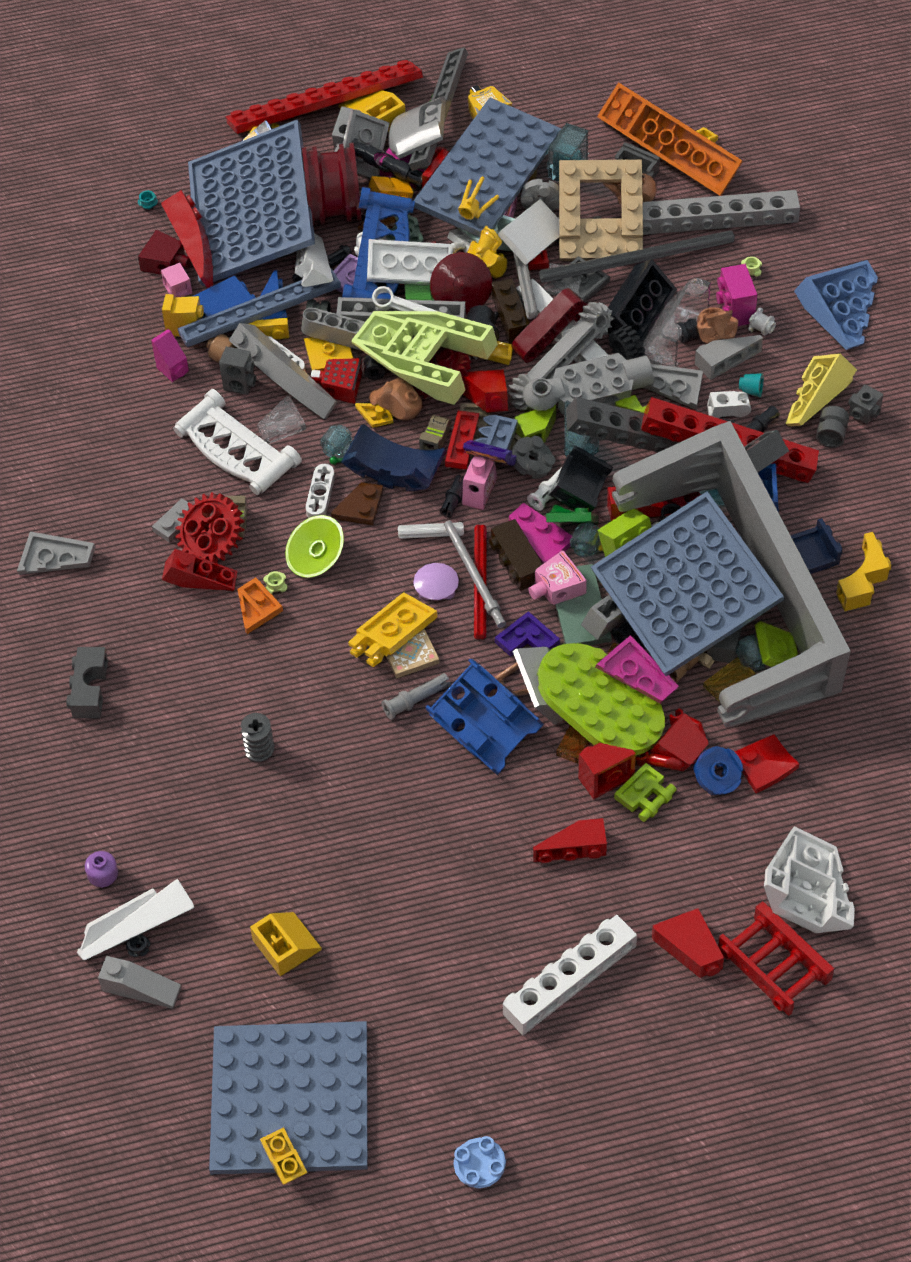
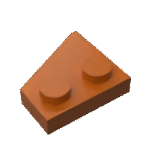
(257, 605)

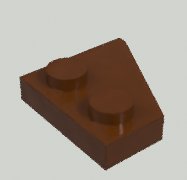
(360, 505)

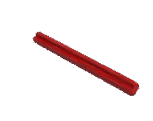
(480, 562)

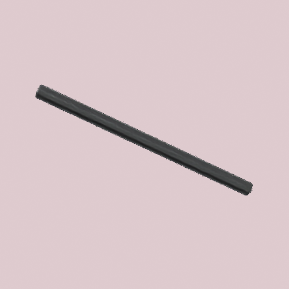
(636, 256)

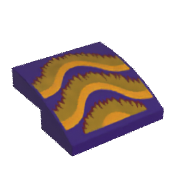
(489, 452)

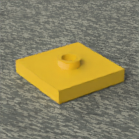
(320, 351)

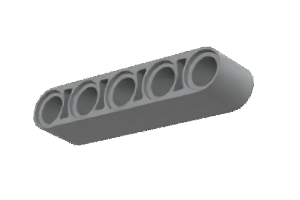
(330, 326)

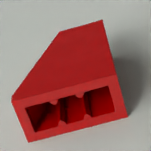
(487, 389)
(690, 943)

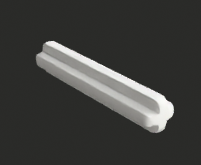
(427, 530)

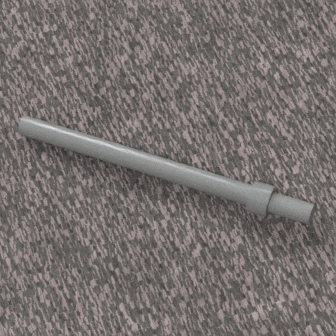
(491, 606)

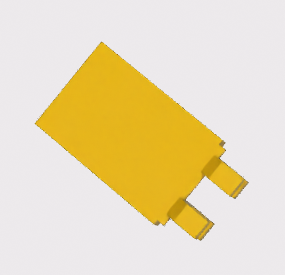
(391, 628)

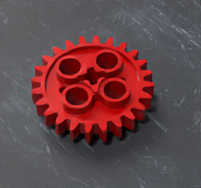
(210, 527)

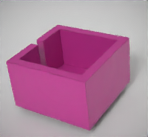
(737, 293)

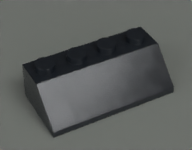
(641, 299)

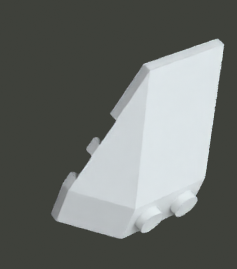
(808, 885)

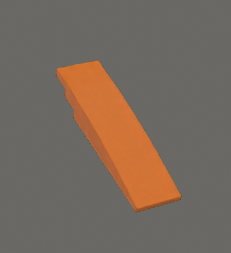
(670, 139)

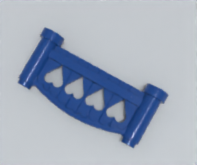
(378, 208)

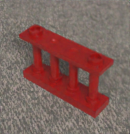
(784, 937)

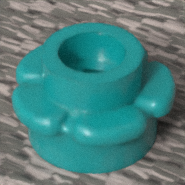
(147, 199)

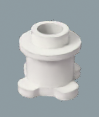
(761, 322)

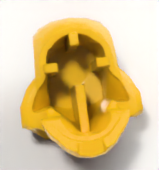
(486, 250)

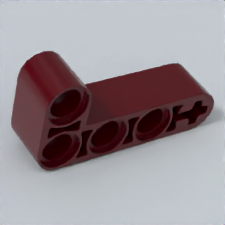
(548, 325)

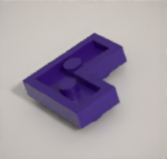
(526, 630)

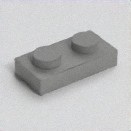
(166, 524)

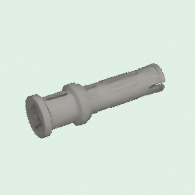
(406, 700)

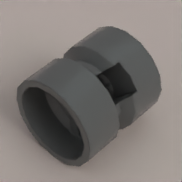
(832, 426)

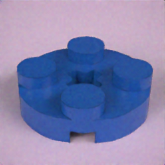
(705, 769)

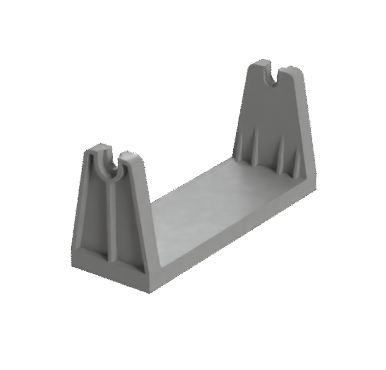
(720, 462)

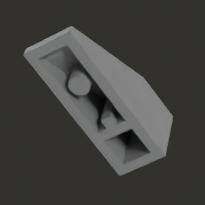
(725, 354)
(137, 983)

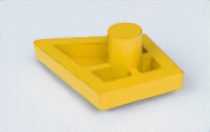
(374, 414)

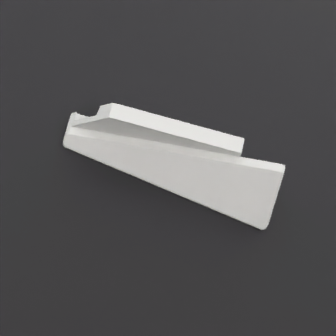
(313, 264)
(134, 918)

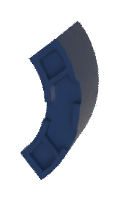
(391, 462)

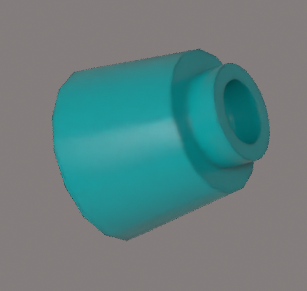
(752, 384)

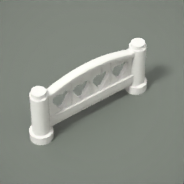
(210, 412)

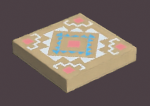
(413, 656)

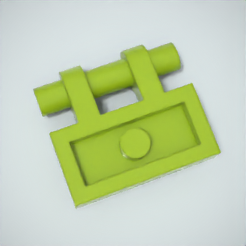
(640, 787)

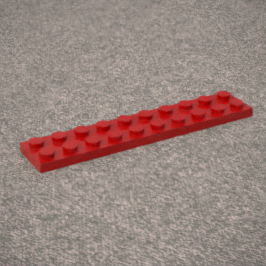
(319, 98)

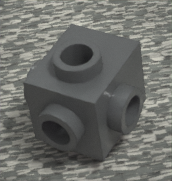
(865, 404)

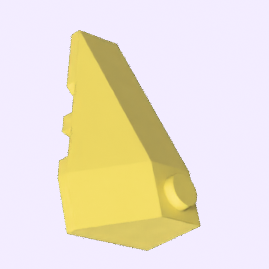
(823, 381)

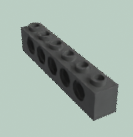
(612, 424)

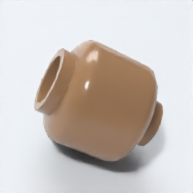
(217, 346)

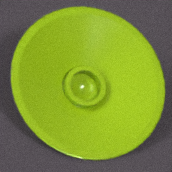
(314, 546)

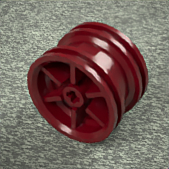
(332, 183)

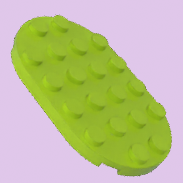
(596, 702)

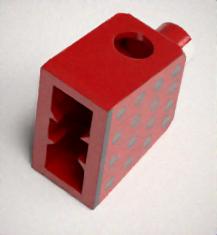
(340, 378)

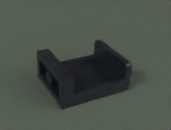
(580, 479)

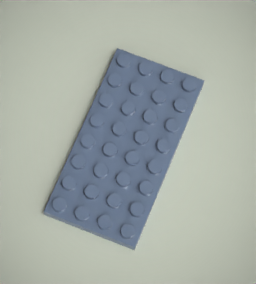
(503, 149)

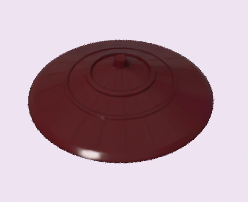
(461, 279)

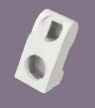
(728, 404)

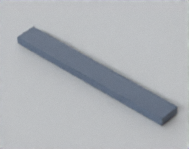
(253, 310)

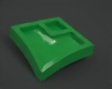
(580, 515)

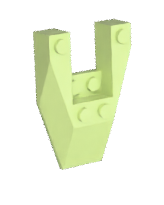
(410, 339)

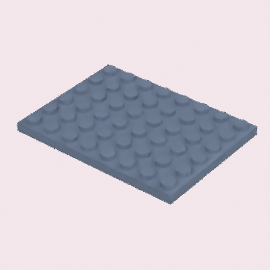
(253, 200)

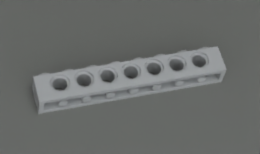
(720, 212)

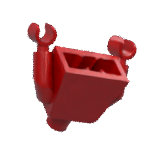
(679, 745)

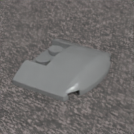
(418, 128)

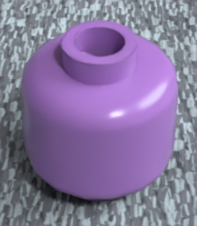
(101, 869)

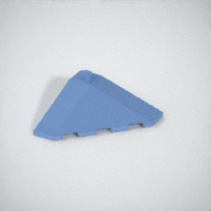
(840, 301)

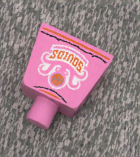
(479, 474)
(558, 580)

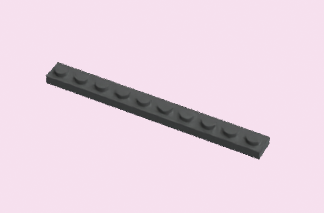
(445, 87)

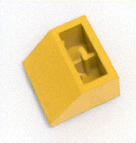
(284, 941)

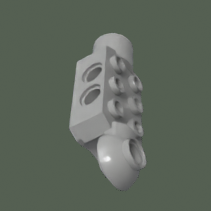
(597, 379)

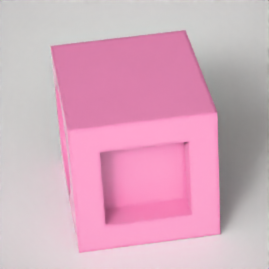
(176, 280)

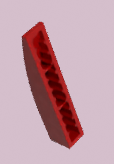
(191, 233)

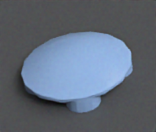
(479, 1162)

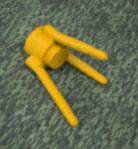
(470, 206)

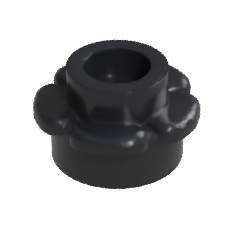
(138, 940)

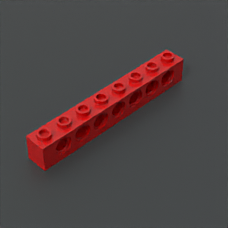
(683, 423)

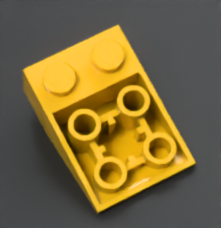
(377, 104)

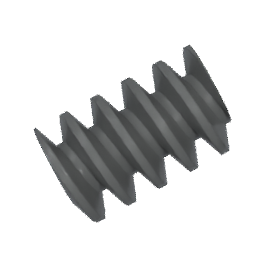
(257, 737)

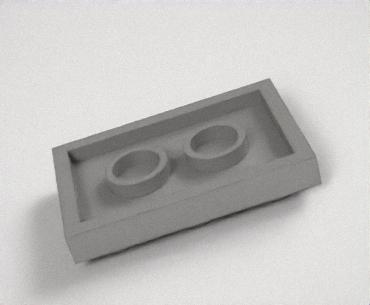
(369, 132)

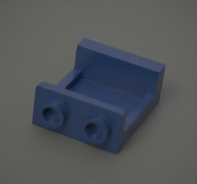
(818, 547)

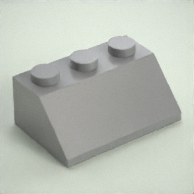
(528, 662)

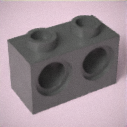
(237, 370)

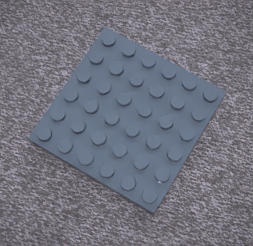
(687, 583)
(295, 1079)

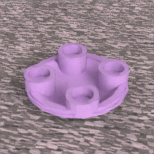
(436, 582)

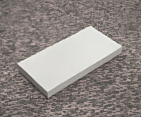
(531, 232)
(404, 261)

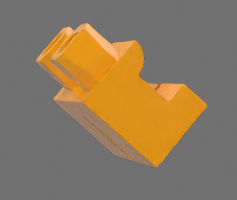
(390, 186)

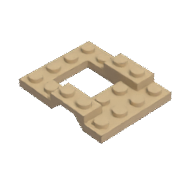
(605, 236)

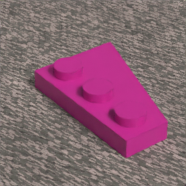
(544, 537)
(638, 670)

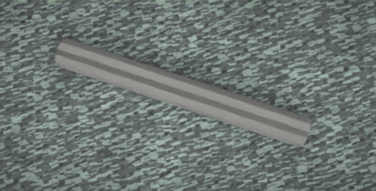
(526, 288)

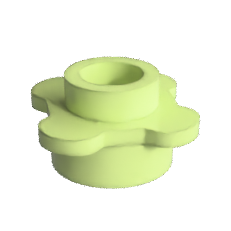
(753, 265)
(275, 577)

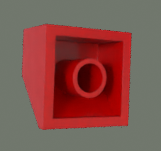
(605, 768)

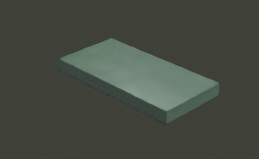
(573, 611)

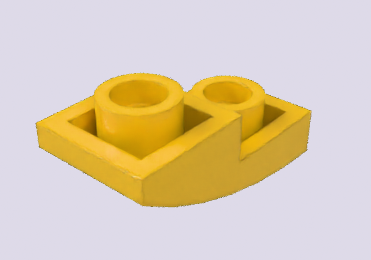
(283, 1156)

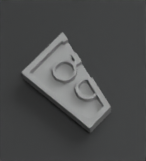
(677, 384)

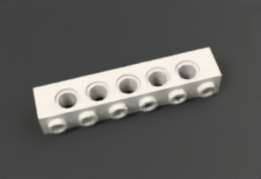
(526, 1017)

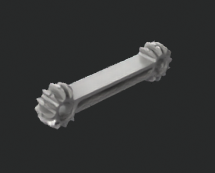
(592, 324)

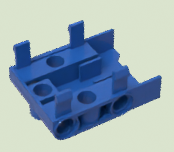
(491, 723)

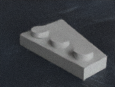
(54, 553)

